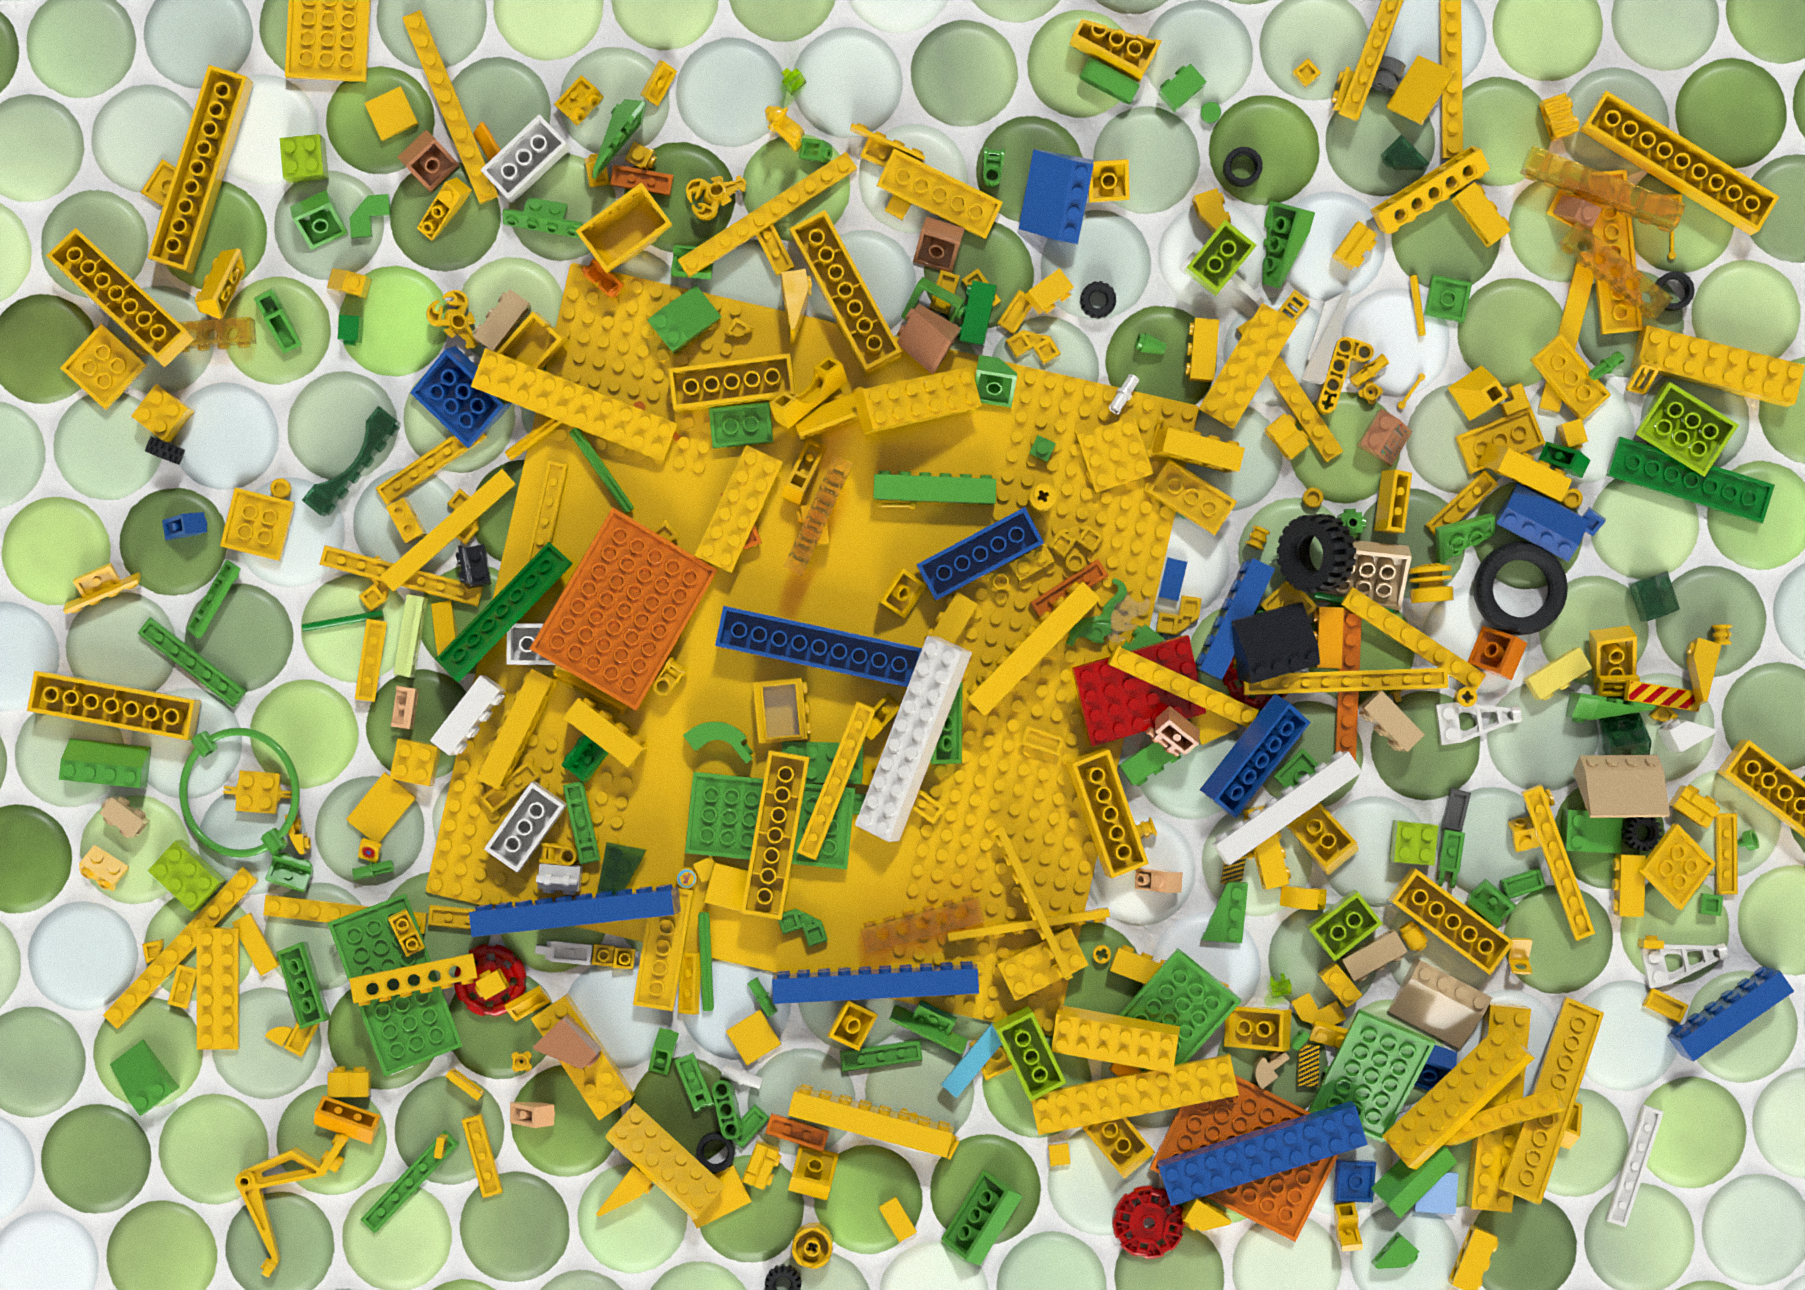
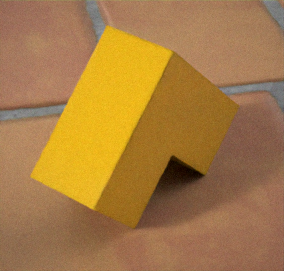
(1518, 400)

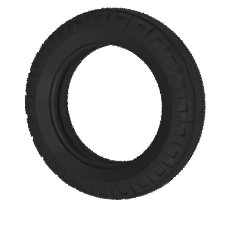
(1555, 580)

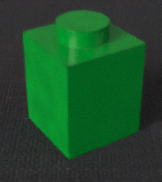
(350, 329)

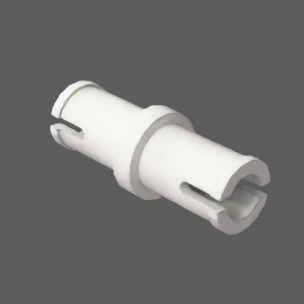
(1123, 394)
(741, 1077)

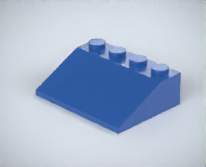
(1056, 195)
(451, 399)

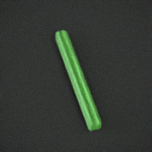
(601, 470)
(705, 961)

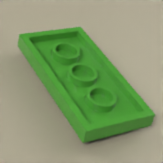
(821, 759)

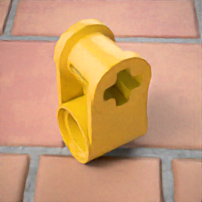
(669, 676)
(554, 854)

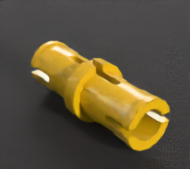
(1369, 370)

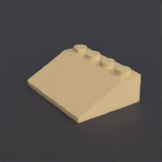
(1378, 573)
(1622, 785)
(1439, 1003)

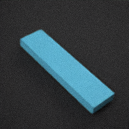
(972, 1062)

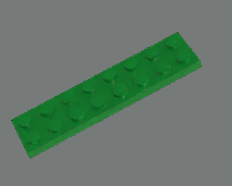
(1718, 490)
(503, 611)

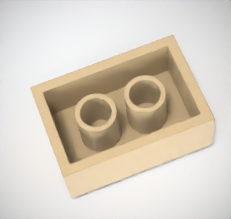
(1390, 721)

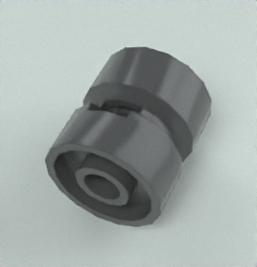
(1389, 71)

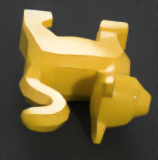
(784, 126)

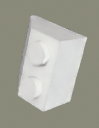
(1683, 734)

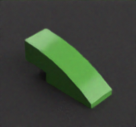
(278, 320)

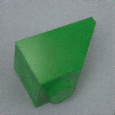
(1565, 459)

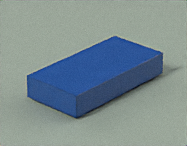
(1172, 579)

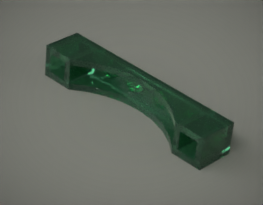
(325, 495)

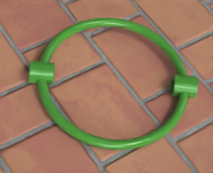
(204, 746)

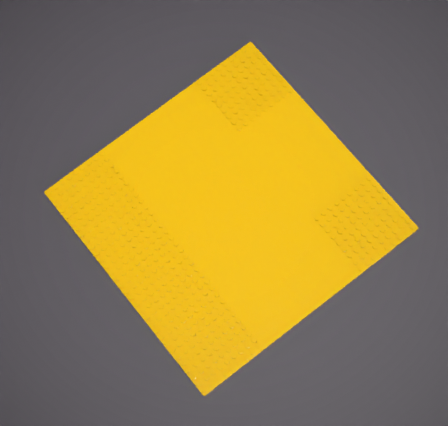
(999, 778)

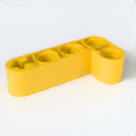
(1339, 376)

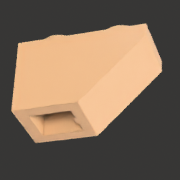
(1158, 880)

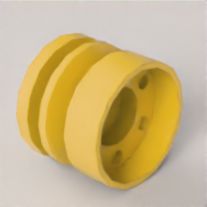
(1431, 583)

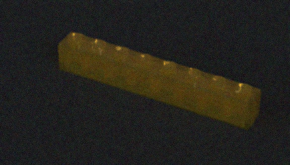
(1602, 189)

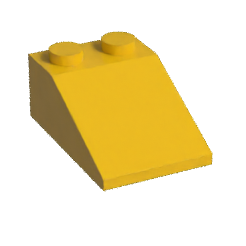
(795, 291)
(1612, 652)
(1323, 838)
(1258, 1028)
(1120, 1144)

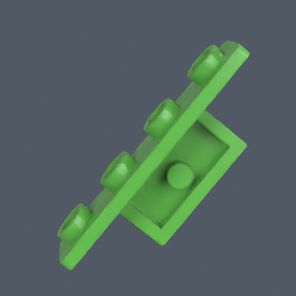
(542, 216)
(931, 1024)

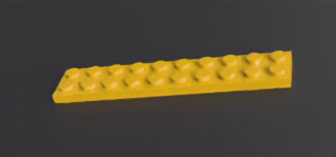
(574, 404)
(1563, 1070)
(1135, 1094)

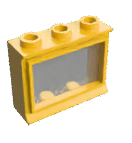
(781, 710)

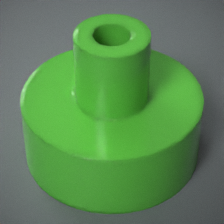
(1749, 840)

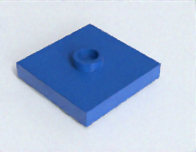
(1354, 1180)

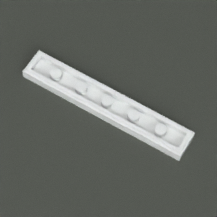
(1634, 1165)

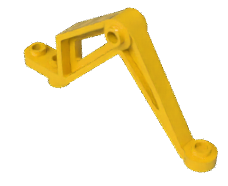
(251, 1181)

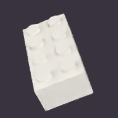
(518, 644)
(468, 715)
(525, 826)

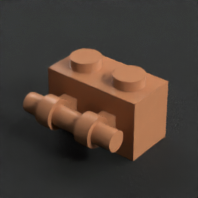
(1174, 732)

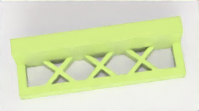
(410, 636)

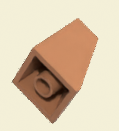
(927, 337)
(569, 1044)

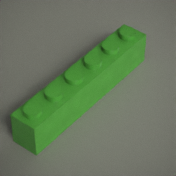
(935, 489)

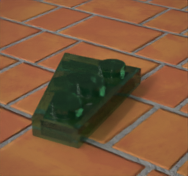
(619, 866)

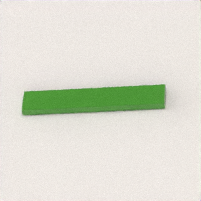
(192, 662)
(406, 1185)

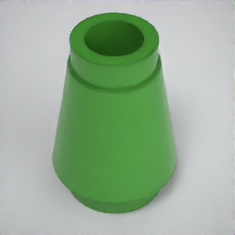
(1149, 344)

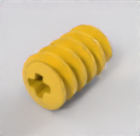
(1043, 489)

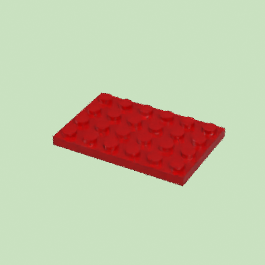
(1124, 705)

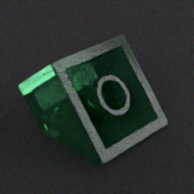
(1654, 596)

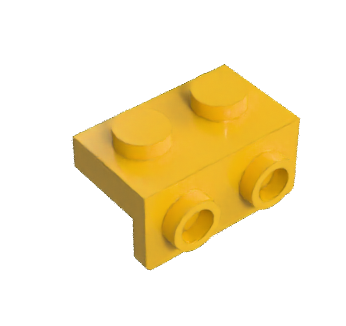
(1523, 834)
(102, 868)

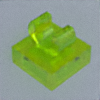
(793, 80)
(1280, 988)

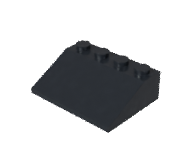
(1274, 643)

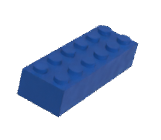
(980, 554)
(1243, 602)
(1255, 755)
(1730, 1013)

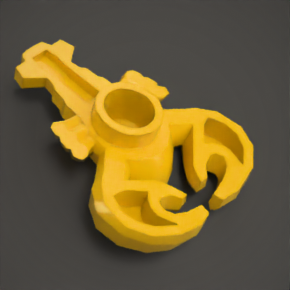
(714, 194)
(454, 318)

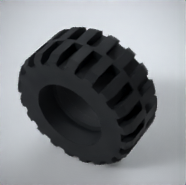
(1336, 547)

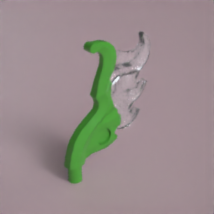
(1114, 619)

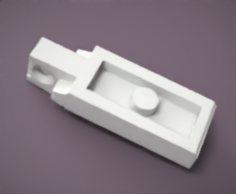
(566, 952)

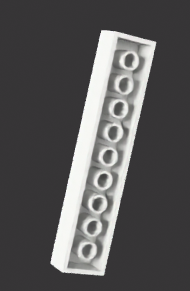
(913, 738)

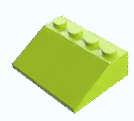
(1685, 428)

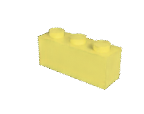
(1558, 674)

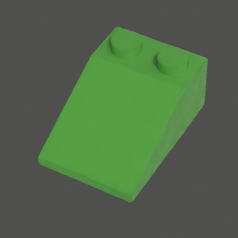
(684, 319)
(1590, 834)
(143, 1078)

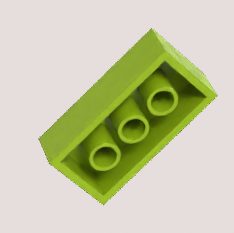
(1029, 1053)

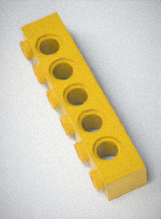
(1436, 179)
(359, 983)

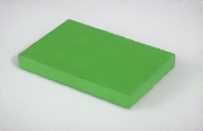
(741, 425)

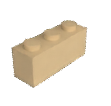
(501, 321)
(1373, 955)

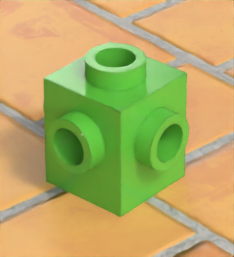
(1359, 521)

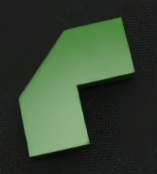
(371, 207)
(812, 926)

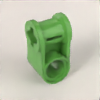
(993, 163)

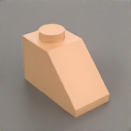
(532, 1114)

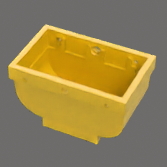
(624, 228)

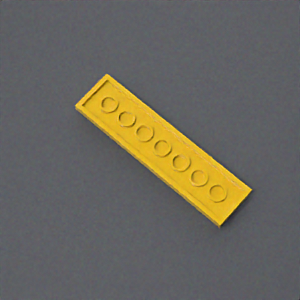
(1617, 233)

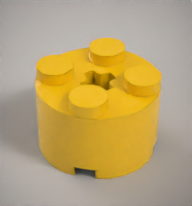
(807, 1255)

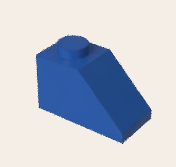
(184, 525)

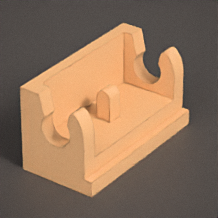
(405, 707)

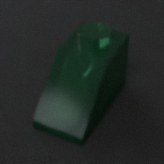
(1403, 156)

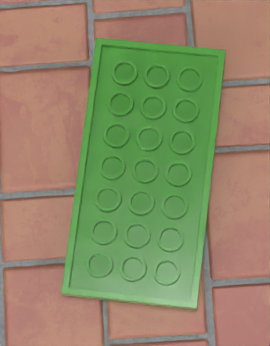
(726, 814)
(402, 1028)

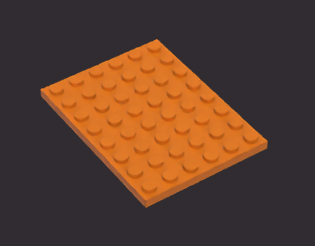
(623, 609)
(1274, 1201)

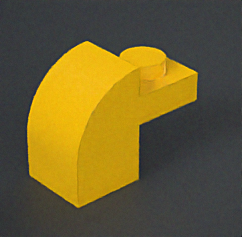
(1303, 897)
(1346, 1226)

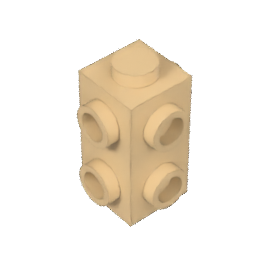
(119, 813)

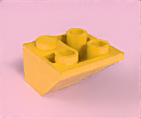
(1477, 392)

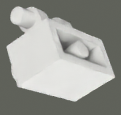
(559, 878)

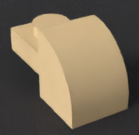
(1264, 1069)

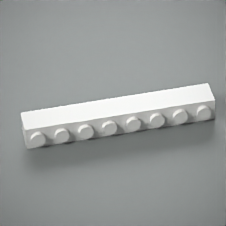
(1286, 807)

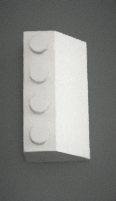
(525, 159)

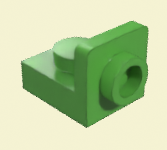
(815, 150)

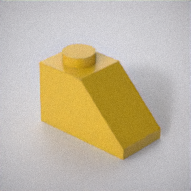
(349, 283)
(886, 709)

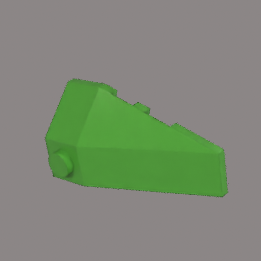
(623, 123)
(1286, 234)
(1592, 707)

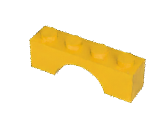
(827, 378)

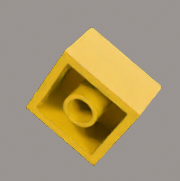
(162, 413)
(415, 762)

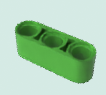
(1109, 81)
(720, 1101)

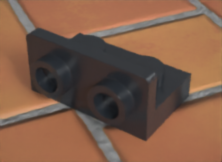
(474, 566)

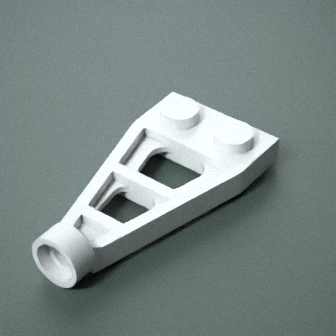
(1449, 724)
(1656, 968)

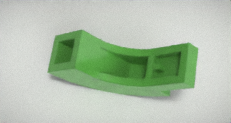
(709, 731)

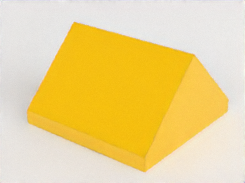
(1109, 181)
(902, 592)

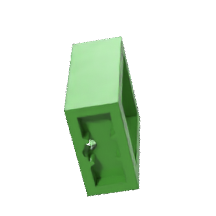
(925, 284)

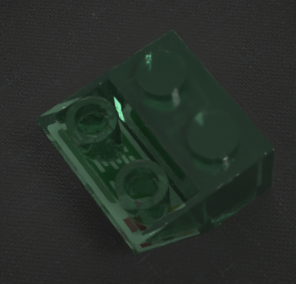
(1625, 735)

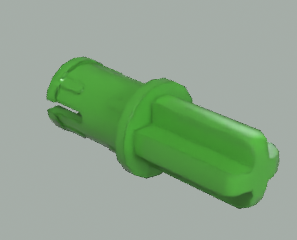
(1607, 365)
(373, 870)
(762, 997)

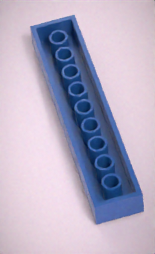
(817, 646)
(574, 912)
(875, 983)
(1262, 1153)

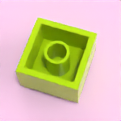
(304, 158)
(1413, 842)

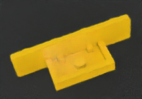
(878, 148)
(98, 585)

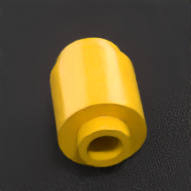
(1413, 936)

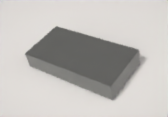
(1455, 809)

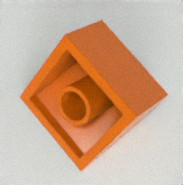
(1497, 652)

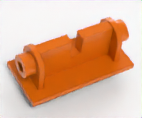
(607, 281)

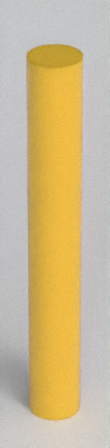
(1417, 305)

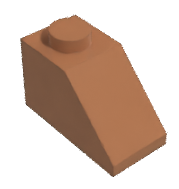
(1578, 210)

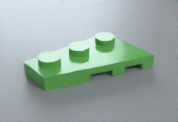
(1457, 536)
(1229, 915)

